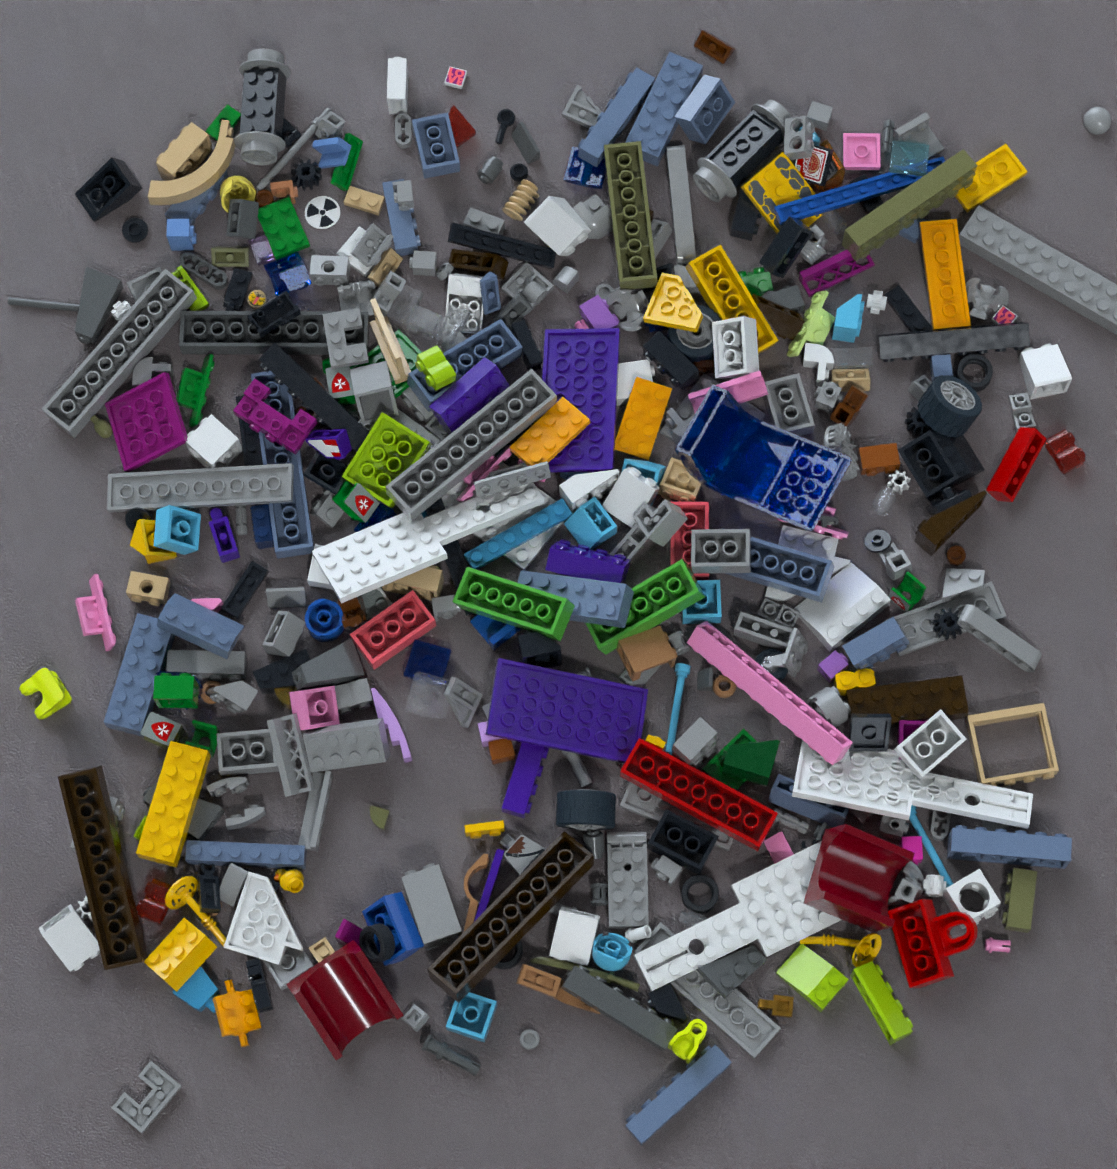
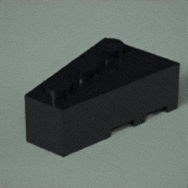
(280, 672)

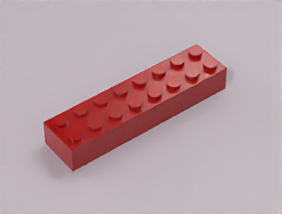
(698, 794)

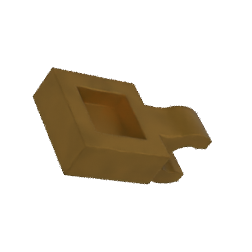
(781, 1005)

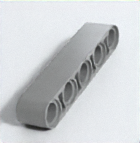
(999, 638)

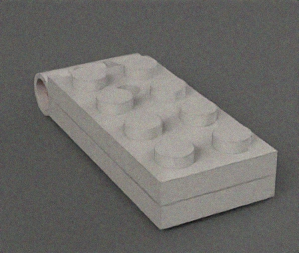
(627, 888)

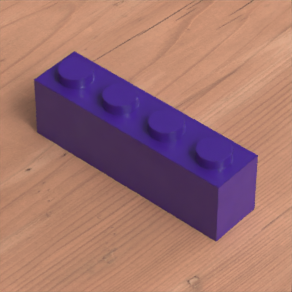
(523, 780)

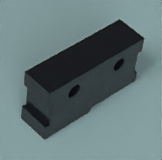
(273, 314)
(530, 353)
(259, 985)

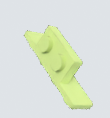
(816, 325)

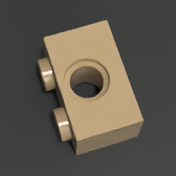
(140, 581)

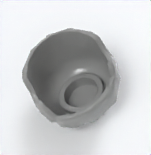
(1097, 120)

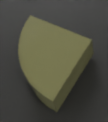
(379, 816)

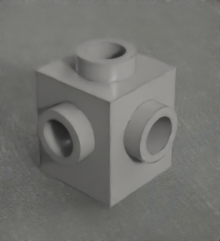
(330, 126)
(828, 396)

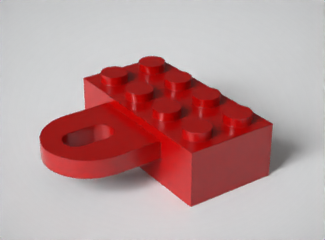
(926, 941)

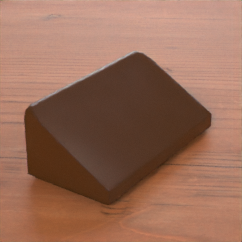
(714, 46)

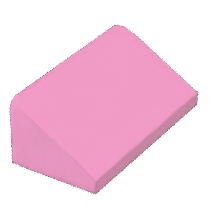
(778, 847)

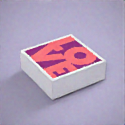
(455, 77)
(1003, 316)

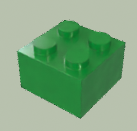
(176, 691)

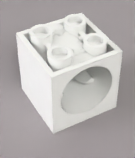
(213, 444)
(977, 882)

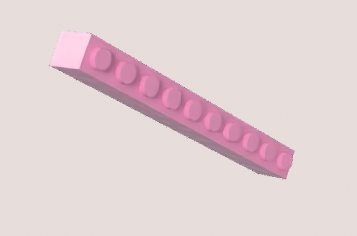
(769, 692)

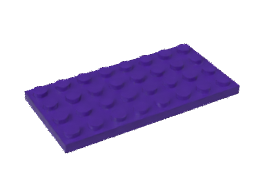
(584, 371)
(565, 711)

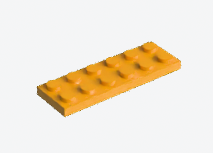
(944, 274)

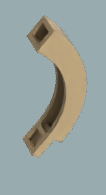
(200, 180)

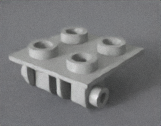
(357, 296)

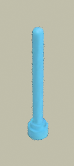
(681, 671)
(928, 846)

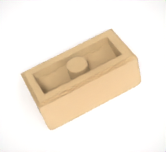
(847, 377)

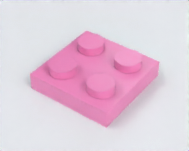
(861, 151)

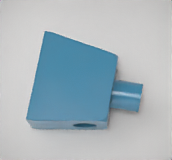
(198, 991)

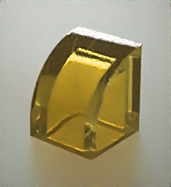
(284, 696)

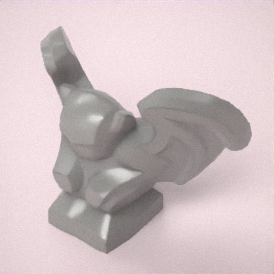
(983, 299)
(629, 306)
(909, 888)

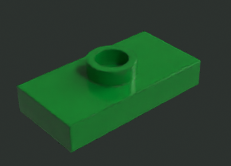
(227, 113)

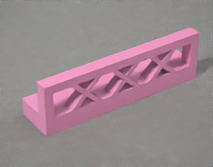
(741, 388)

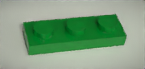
(343, 174)

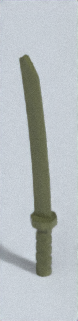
(609, 977)

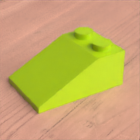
(812, 977)

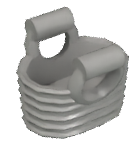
(813, 250)

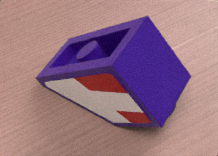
(330, 443)

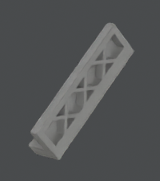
(281, 741)
(316, 811)

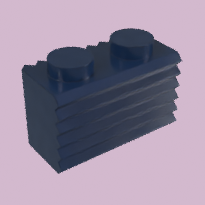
(262, 526)

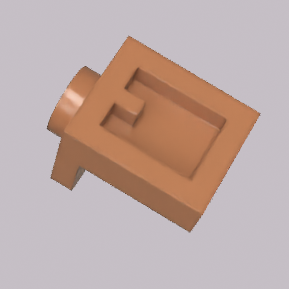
(284, 188)

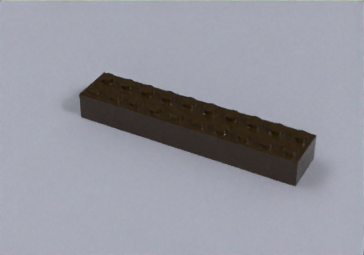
(103, 867)
(511, 916)

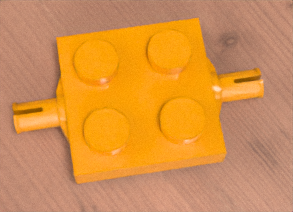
(236, 1013)

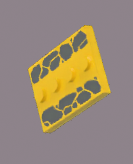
(775, 185)

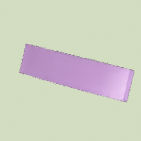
(390, 722)

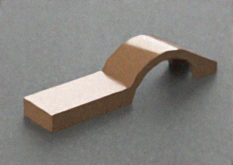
(480, 864)
(549, 985)

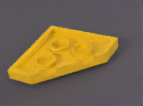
(673, 305)

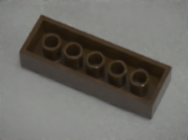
(911, 700)

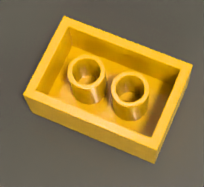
(180, 954)

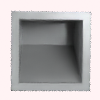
(374, 392)

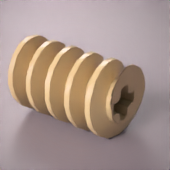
(520, 200)

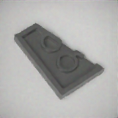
(732, 970)

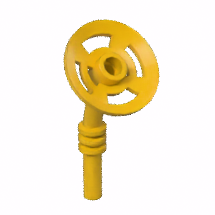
(187, 898)
(862, 947)

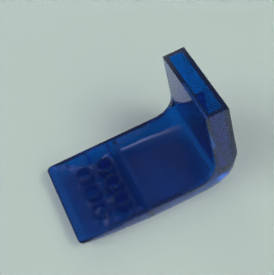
(759, 462)

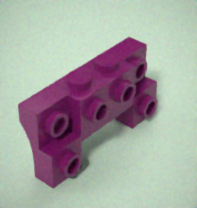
(272, 423)

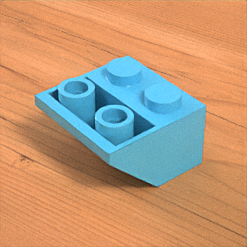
(848, 320)
(591, 524)

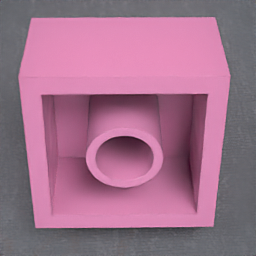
(315, 707)

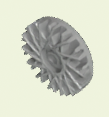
(838, 439)

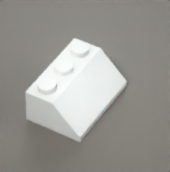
(735, 347)

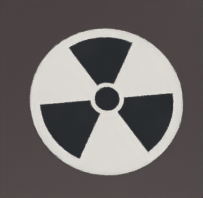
(322, 212)

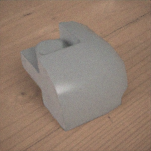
(596, 216)

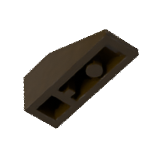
(478, 263)
(784, 320)

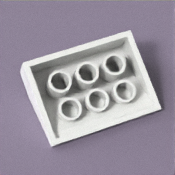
(846, 607)

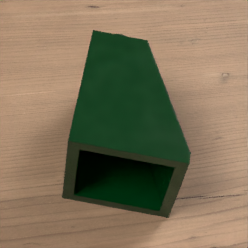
(750, 760)

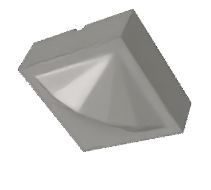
(415, 1018)

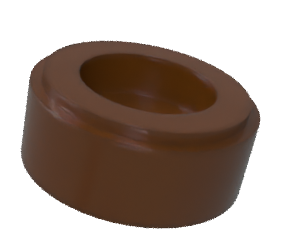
(264, 198)
(956, 555)

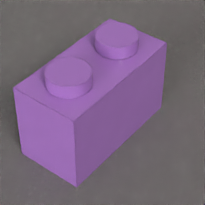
(597, 315)

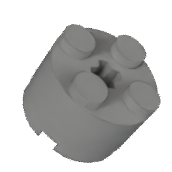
(830, 706)

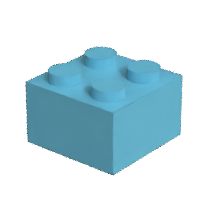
(177, 530)
(707, 608)
(472, 1016)

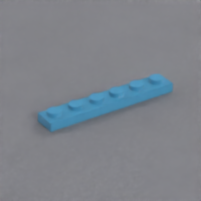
(518, 534)

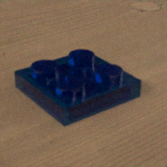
(427, 659)

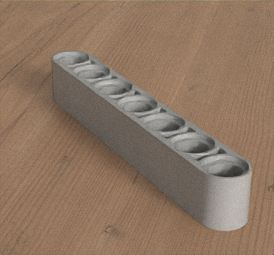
(680, 204)

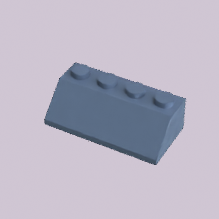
(199, 625)

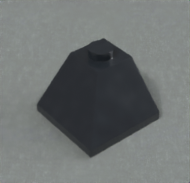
(326, 472)

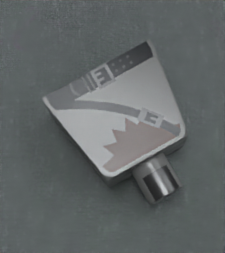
(520, 853)

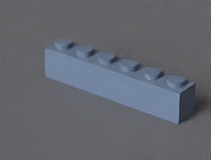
(616, 117)
(246, 854)
(678, 1094)

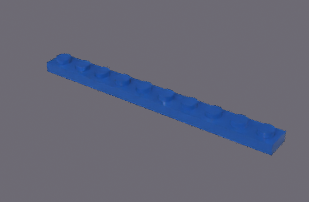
(849, 194)

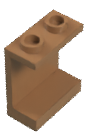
(645, 651)

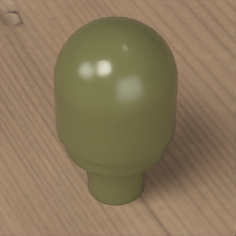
(102, 427)

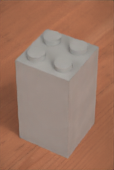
(432, 906)

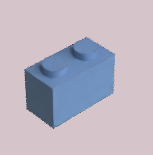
(181, 235)

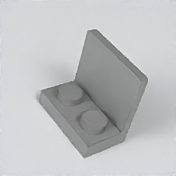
(919, 132)

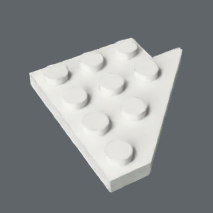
(810, 543)
(260, 923)

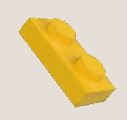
(477, 830)

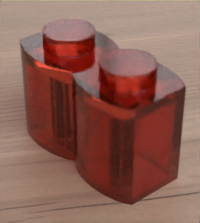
(1064, 451)
(153, 905)

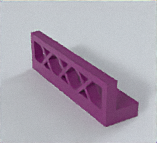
(829, 265)

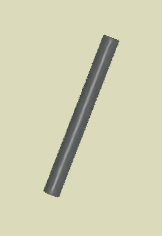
(43, 304)

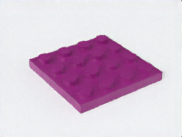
(146, 422)

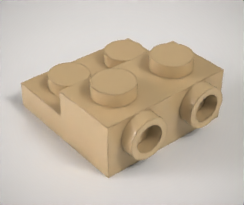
(678, 483)

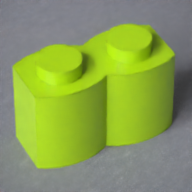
(435, 367)

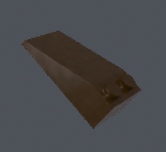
(942, 526)

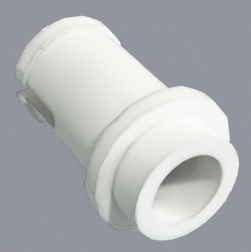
(633, 935)

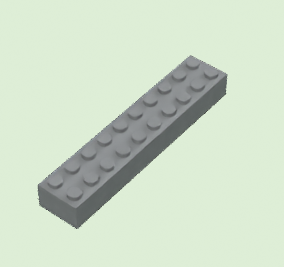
(1041, 267)
(119, 353)
(471, 444)

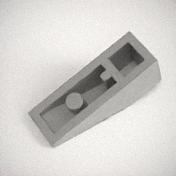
(631, 543)

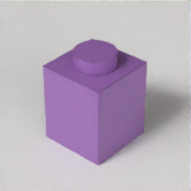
(832, 665)

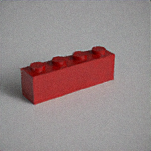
(1016, 464)

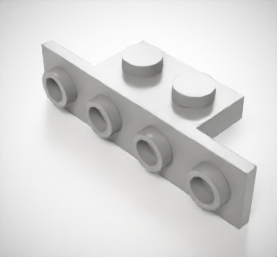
(511, 478)

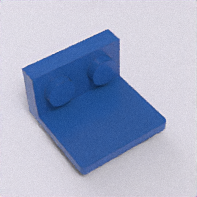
(493, 631)

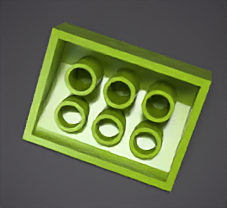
(384, 456)

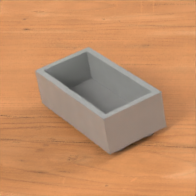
(347, 745)

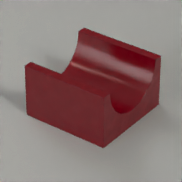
(855, 877)
(343, 997)

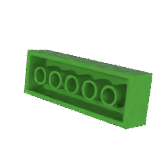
(513, 603)
(652, 604)

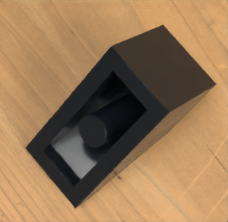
(666, 1003)

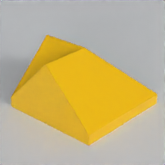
(144, 542)

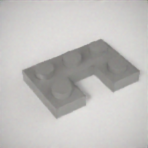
(335, 327)
(162, 1092)

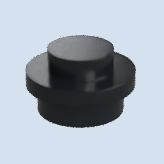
(518, 172)

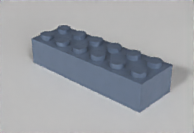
(656, 119)
(492, 342)
(788, 570)
(593, 599)
(134, 686)
(1009, 847)

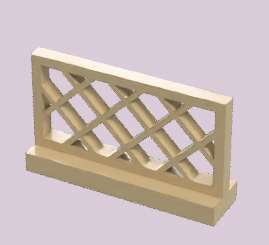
(389, 345)

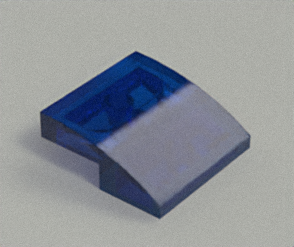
(583, 173)

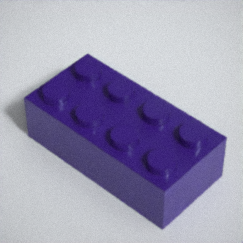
(469, 395)
(586, 563)

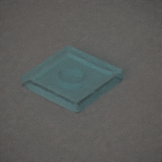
(909, 158)

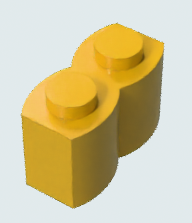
(849, 680)

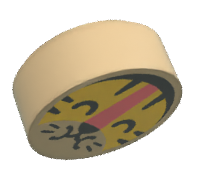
(257, 299)

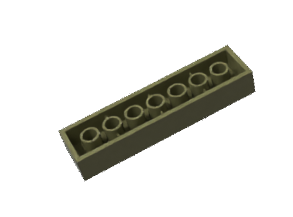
(909, 205)
(630, 215)

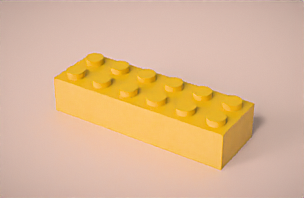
(727, 293)
(173, 804)

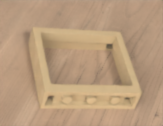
(1007, 715)

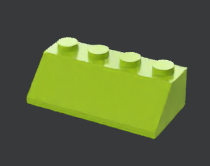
(881, 1002)

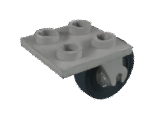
(780, 663)

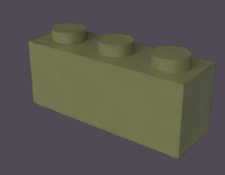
(1019, 900)

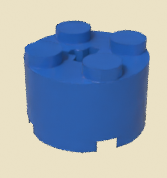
(317, 628)

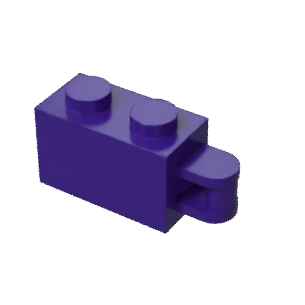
(223, 536)

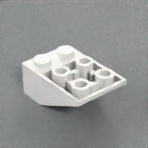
(466, 294)
(585, 486)

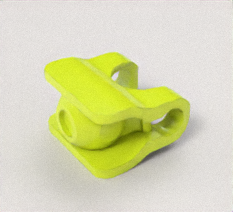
(53, 691)
(686, 1043)

